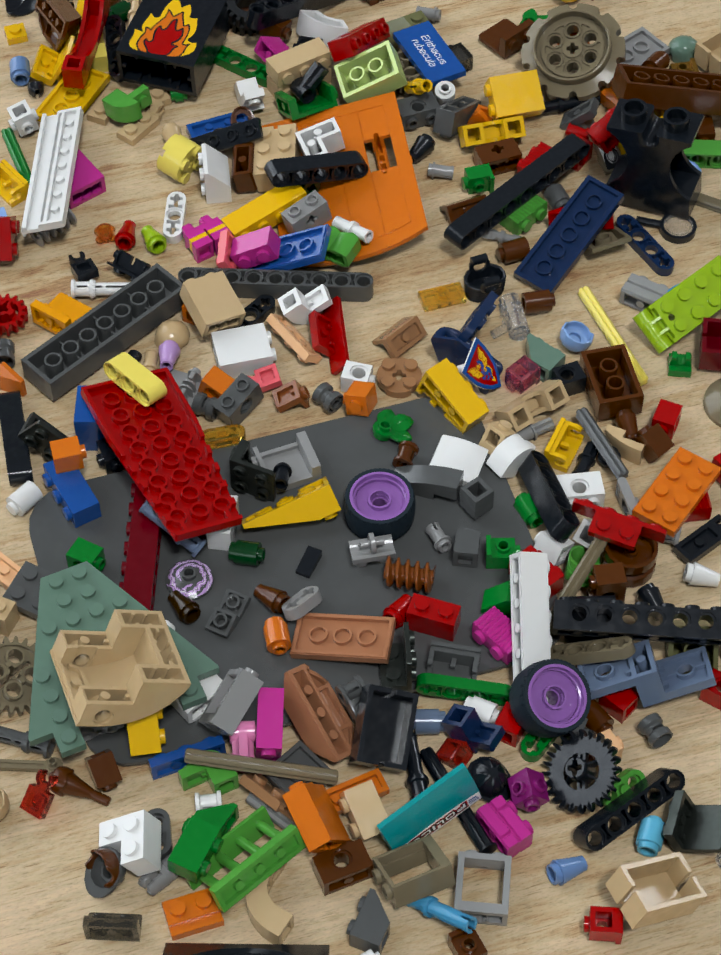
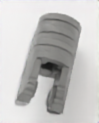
(159, 879)

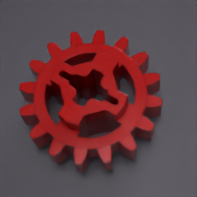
(8, 318)

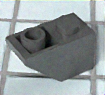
(371, 925)

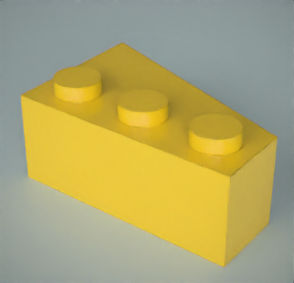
(453, 395)

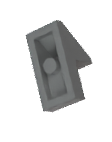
(581, 115)

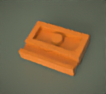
(192, 914)

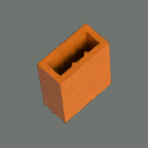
(315, 816)

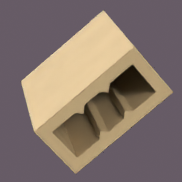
(212, 303)

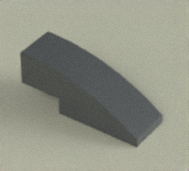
(433, 480)

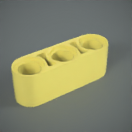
(135, 379)

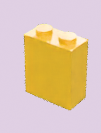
(514, 95)

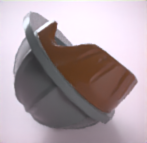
(103, 871)

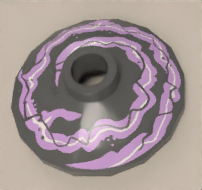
(193, 586)

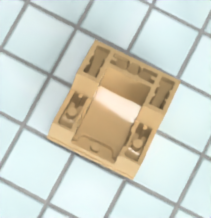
(119, 671)

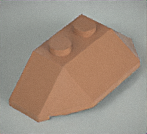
(317, 714)

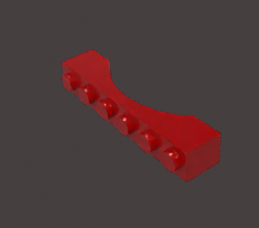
(80, 59)

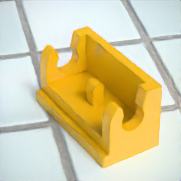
(12, 185)
(564, 445)

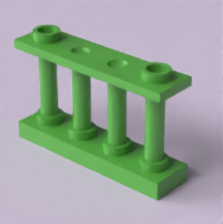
(258, 866)

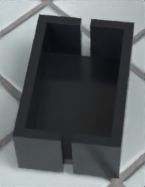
(384, 728)

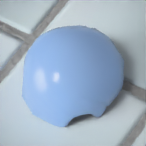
(576, 336)

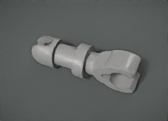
(500, 236)

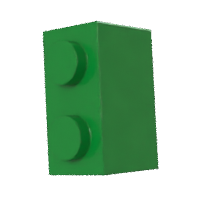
(194, 849)

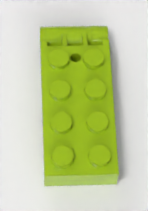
(684, 305)

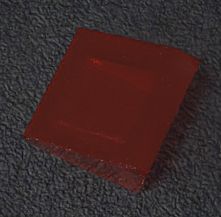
(454, 752)

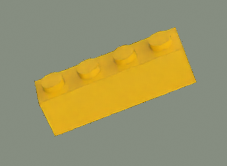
(263, 210)

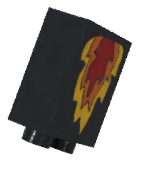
(173, 43)

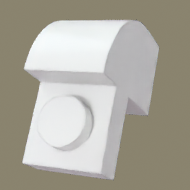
(249, 94)
(298, 306)
(509, 456)

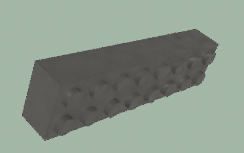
(103, 332)

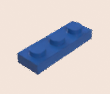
(208, 125)
(169, 763)

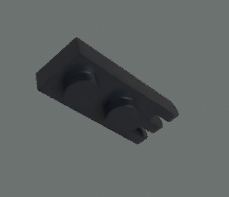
(700, 541)

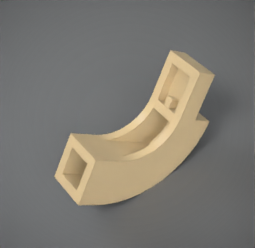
(266, 917)

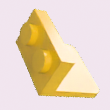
(49, 62)

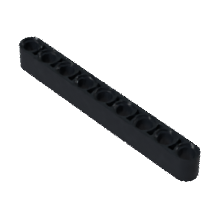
(516, 191)

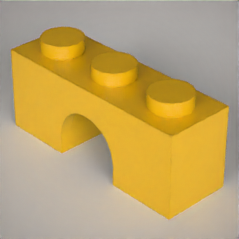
(491, 131)

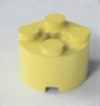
(179, 158)

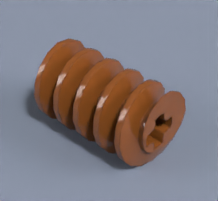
(409, 575)

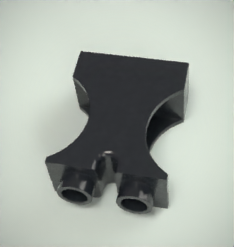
(655, 168)

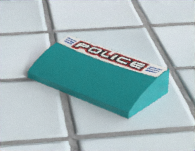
(431, 808)

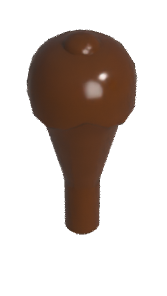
(72, 785)

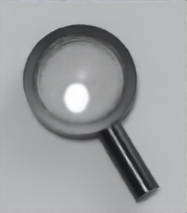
(672, 228)

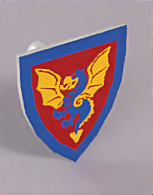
(480, 367)

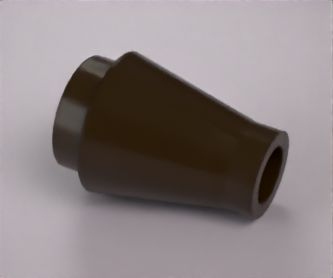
(184, 607)

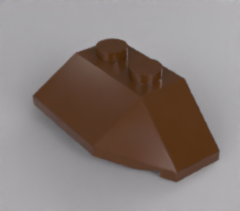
(57, 21)

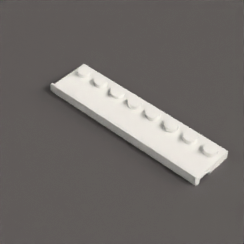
(52, 171)

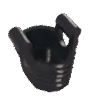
(483, 281)

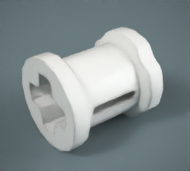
(208, 800)

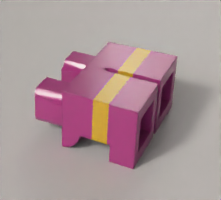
(204, 238)

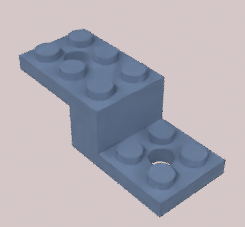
(653, 679)

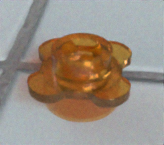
(104, 233)

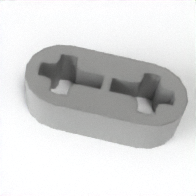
(301, 603)

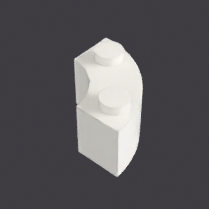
(315, 24)

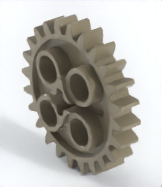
(19, 684)

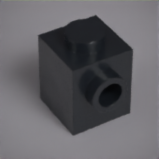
(107, 458)

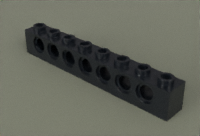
(565, 625)

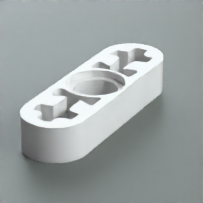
(172, 210)

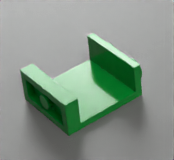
(294, 110)

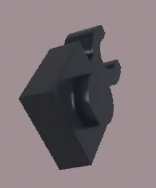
(83, 268)

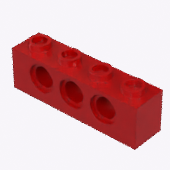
(359, 39)

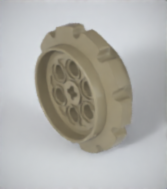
(556, 28)

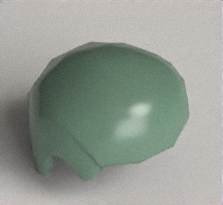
(682, 48)

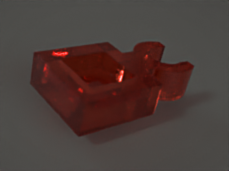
(37, 797)

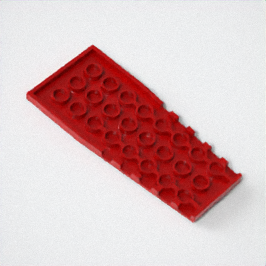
(165, 457)

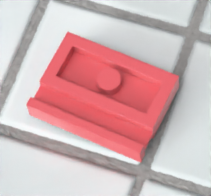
(224, 249)

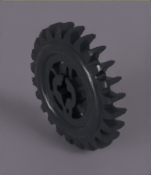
(573, 761)

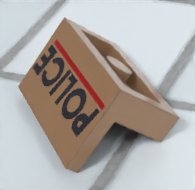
(401, 336)

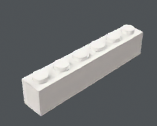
(530, 609)

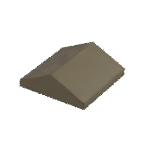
(607, 239)

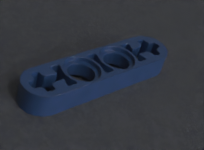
(647, 243)

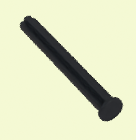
(467, 817)

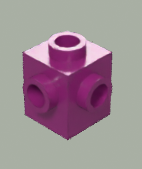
(528, 789)

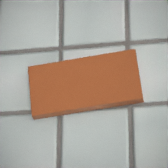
(343, 638)

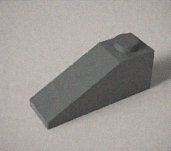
(453, 115)

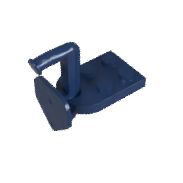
(456, 344)

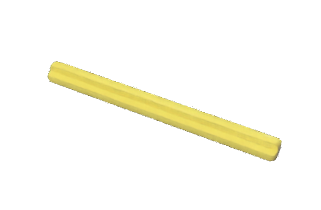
(609, 329)

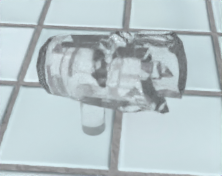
(513, 317)

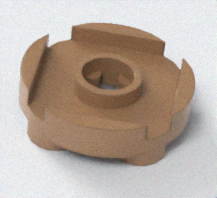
(398, 367)

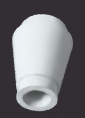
(700, 575)

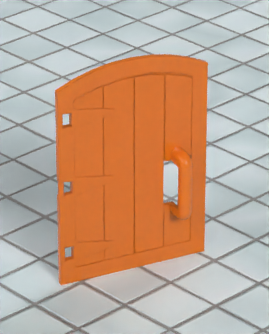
(382, 199)

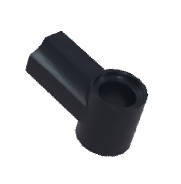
(305, 86)

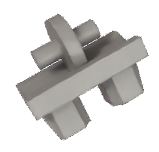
(371, 549)

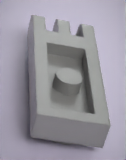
(625, 496)

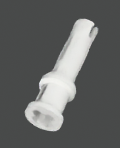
(92, 288)

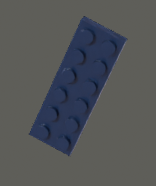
(569, 235)

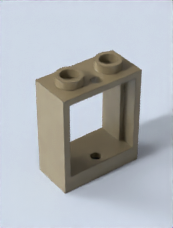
(406, 858)

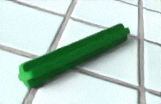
(16, 153)

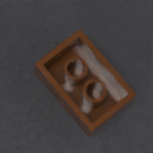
(611, 381)

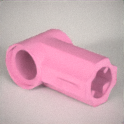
(244, 740)

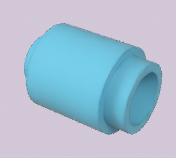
(650, 836)

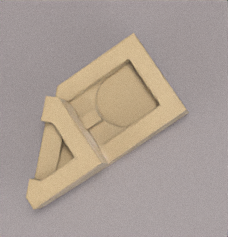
(629, 449)

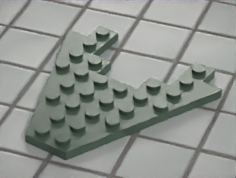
(85, 601)

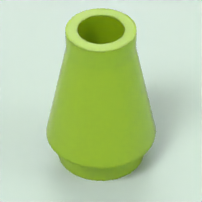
(154, 240)

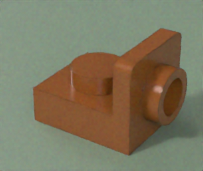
(290, 396)

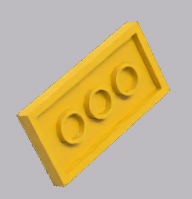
(66, 98)

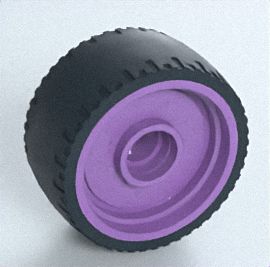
(379, 503)
(567, 695)

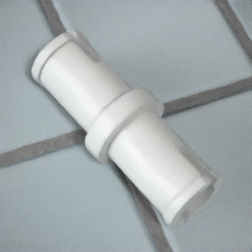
(346, 226)

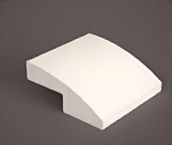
(459, 455)

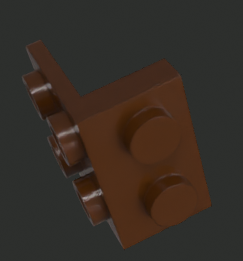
(506, 37)

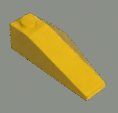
(311, 504)

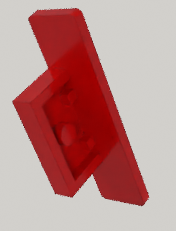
(329, 335)
(616, 527)

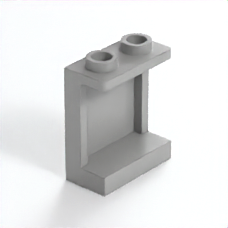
(297, 455)

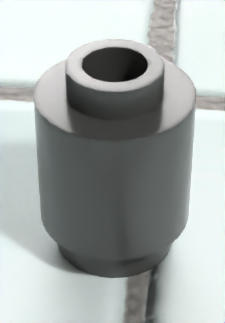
(556, 196)

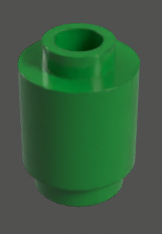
(527, 510)

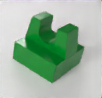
(680, 364)

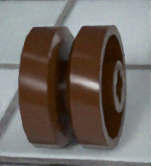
(638, 564)

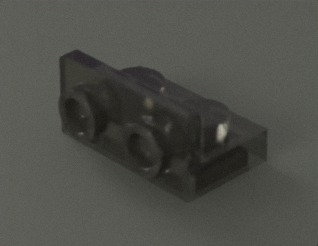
(112, 926)

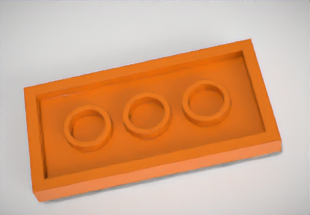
(677, 491)

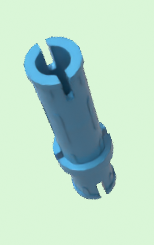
(433, 908)

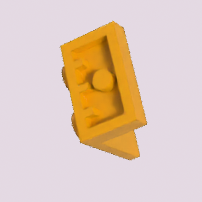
(58, 313)

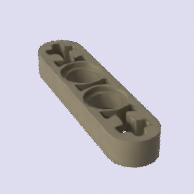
(594, 650)

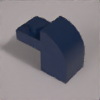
(465, 725)

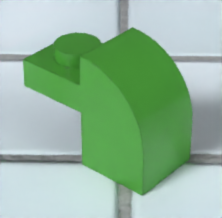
(126, 107)
(218, 778)

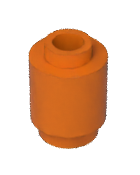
(276, 635)

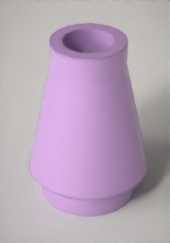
(168, 354)

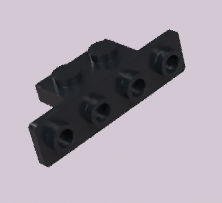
(227, 137)

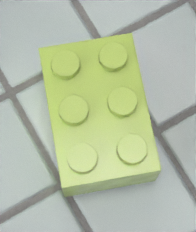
(370, 73)

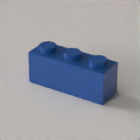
(73, 493)

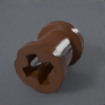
(406, 454)

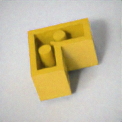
(145, 735)

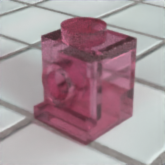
(522, 375)

